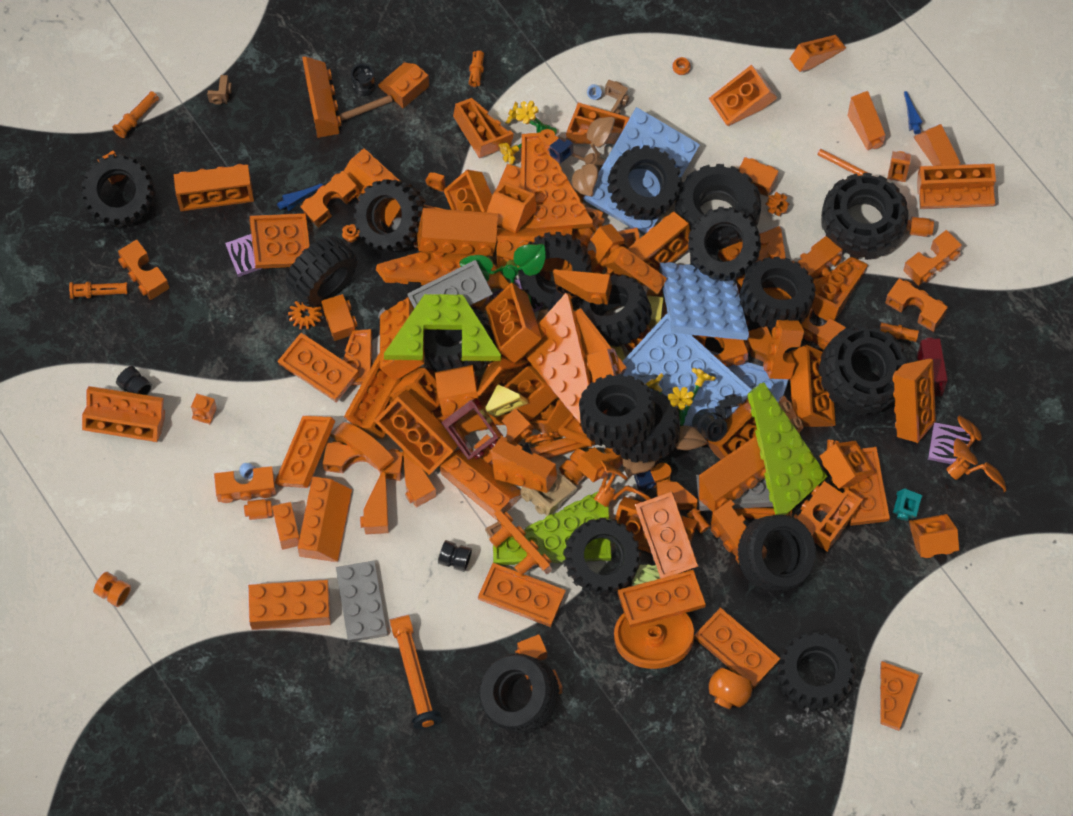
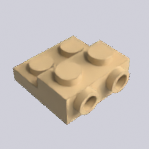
(549, 502)

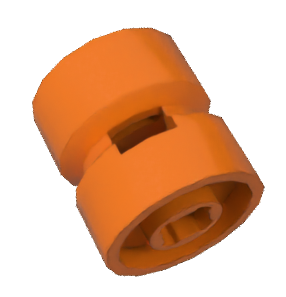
(569, 467)
(113, 590)

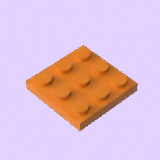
(278, 239)

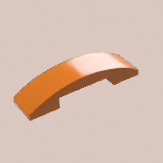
(364, 444)

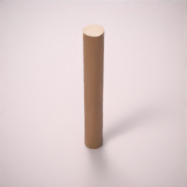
(364, 108)

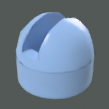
(598, 91)
(246, 470)

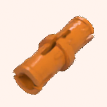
(476, 68)
(900, 332)

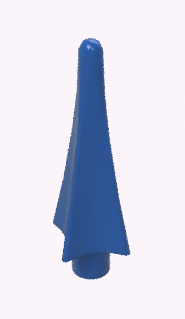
(914, 120)
(292, 199)

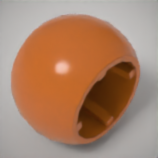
(730, 688)

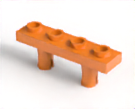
(517, 533)

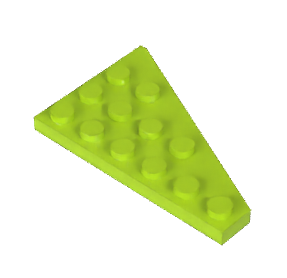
(788, 461)
(554, 532)

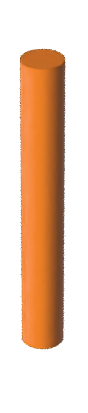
(847, 166)

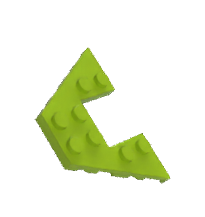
(443, 313)

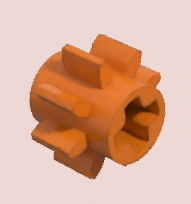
(777, 203)

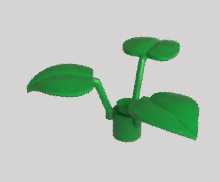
(526, 257)

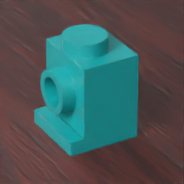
(912, 503)

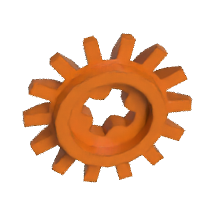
(307, 320)
(542, 438)

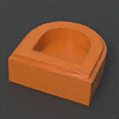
(436, 181)

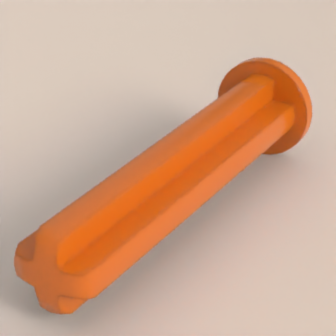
(757, 512)

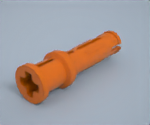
(130, 119)
(88, 292)

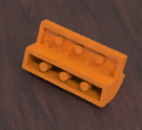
(956, 186)
(372, 400)
(123, 414)

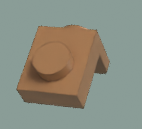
(221, 96)

